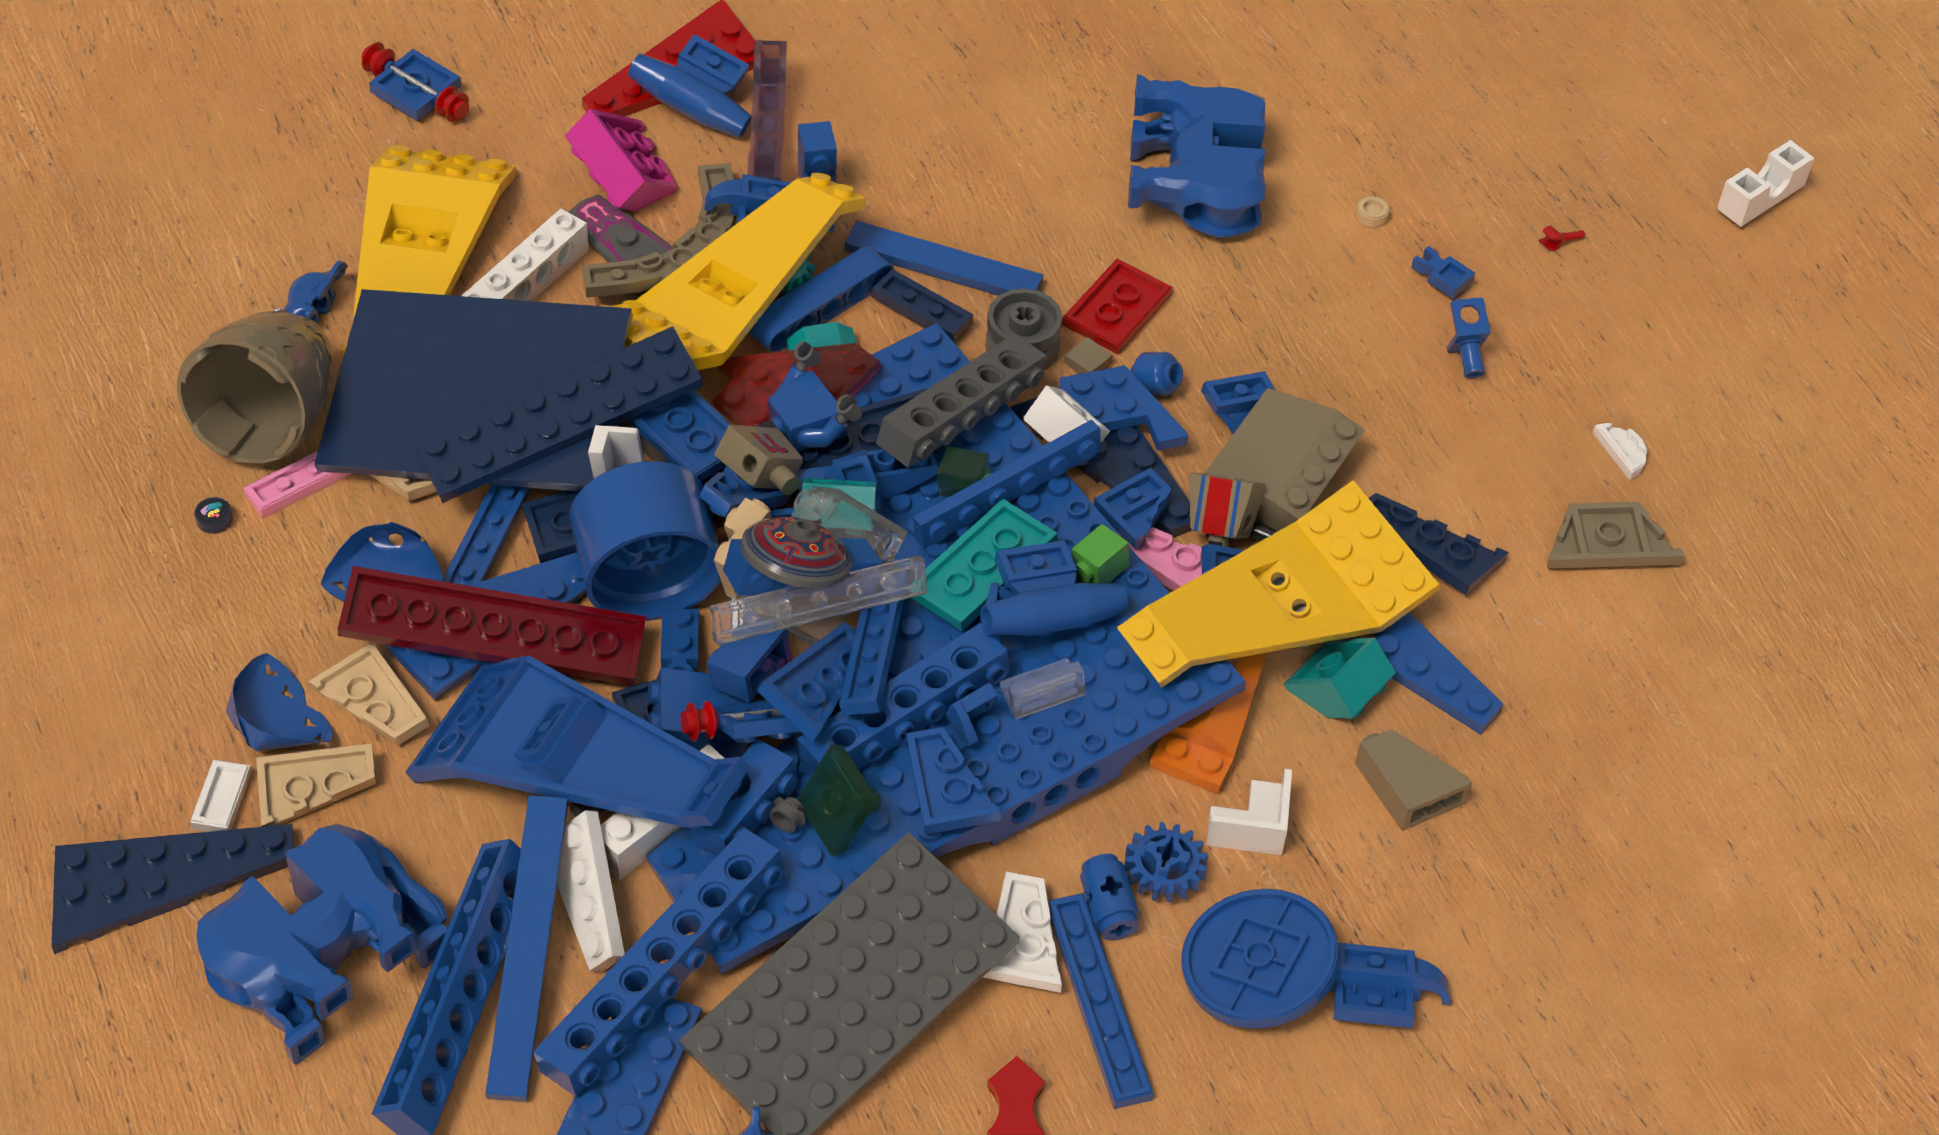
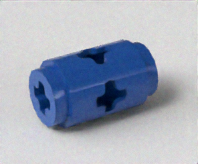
(1110, 897)

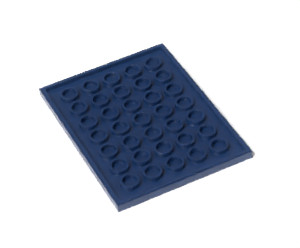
(442, 358)

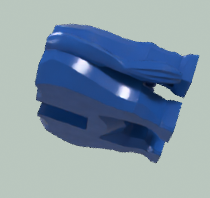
(1214, 155)
(350, 899)

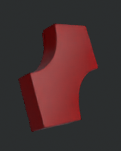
(1015, 1091)

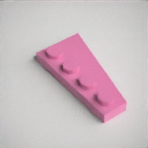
(1169, 560)

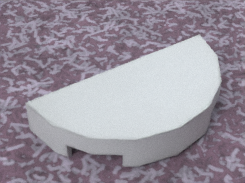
(1624, 448)

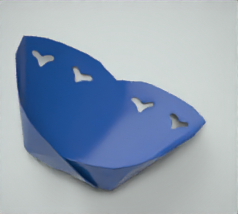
(409, 558)
(268, 717)

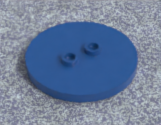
(1260, 958)

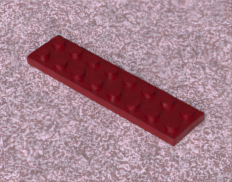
(491, 625)

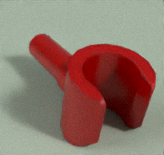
(1555, 239)

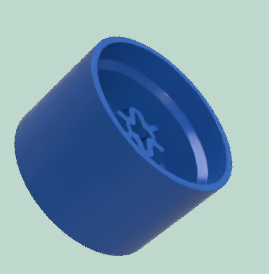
(645, 539)

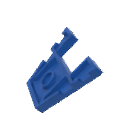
(1121, 402)

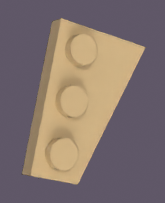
(373, 694)
(310, 780)

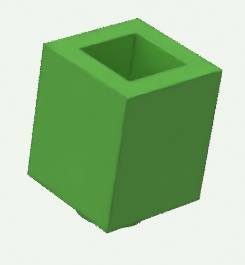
(1100, 556)

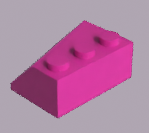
(621, 159)

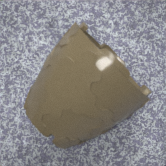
(256, 385)

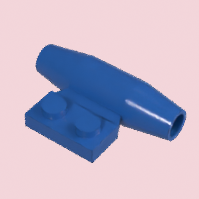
(697, 85)
(1047, 594)

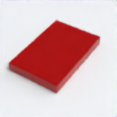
(1117, 306)

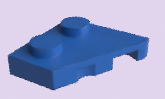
(1135, 505)

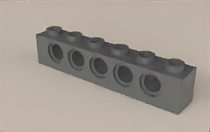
(961, 400)

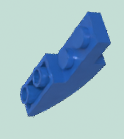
(891, 474)

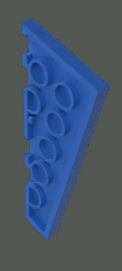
(552, 580)

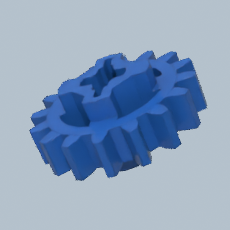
(1181, 872)

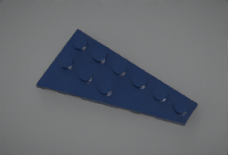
(1123, 456)
(145, 877)

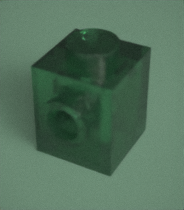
(961, 469)

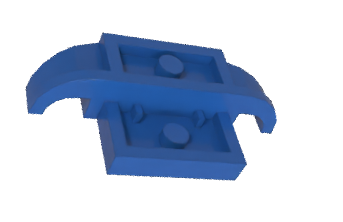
(744, 194)
(1382, 985)

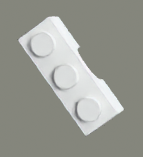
(1752, 194)

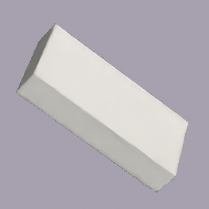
(220, 796)

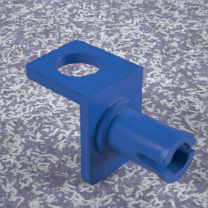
(1469, 336)

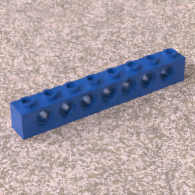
(640, 966)
(452, 996)

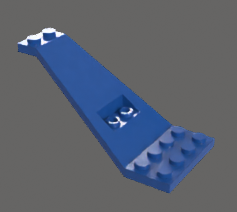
(557, 738)

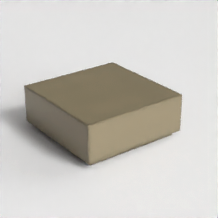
(1088, 357)

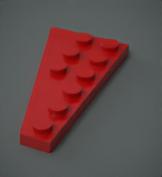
(716, 25)

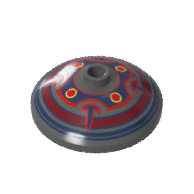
(796, 552)

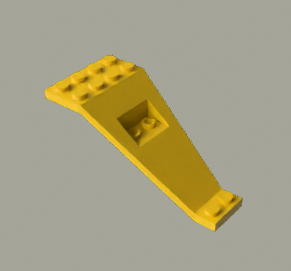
(424, 218)

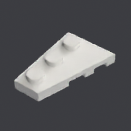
(1026, 911)

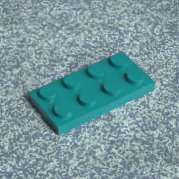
(963, 572)

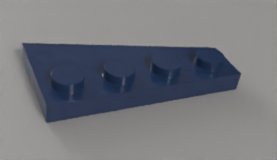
(1445, 554)

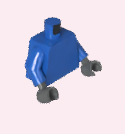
(805, 407)

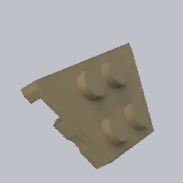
(1611, 537)

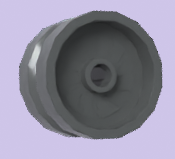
(1030, 316)

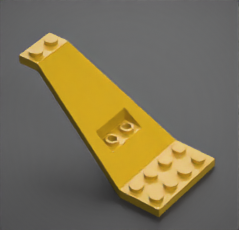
(738, 275)
(1333, 559)

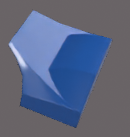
(1235, 396)

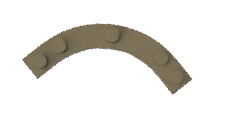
(649, 270)

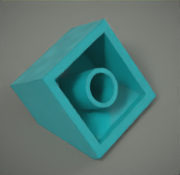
(1342, 677)

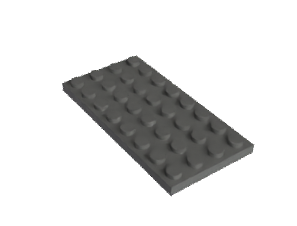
(850, 991)

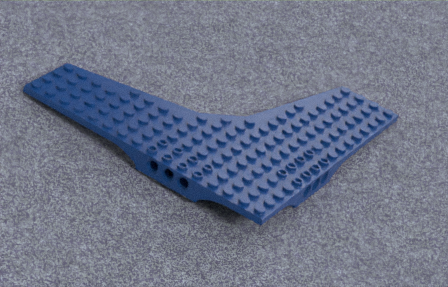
(1023, 763)

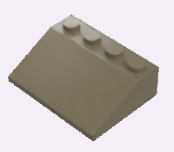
(1289, 448)

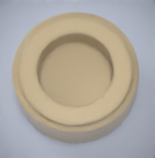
(1372, 212)

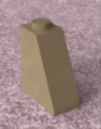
(1410, 779)

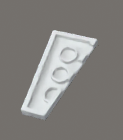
(589, 893)

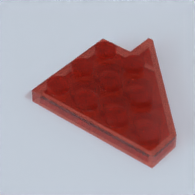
(756, 377)

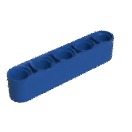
(820, 298)

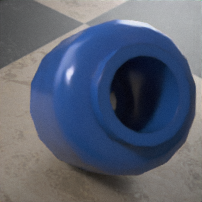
(1158, 372)

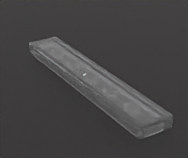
(801, 605)

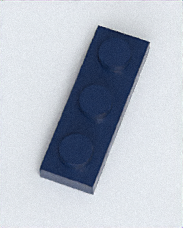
(921, 304)

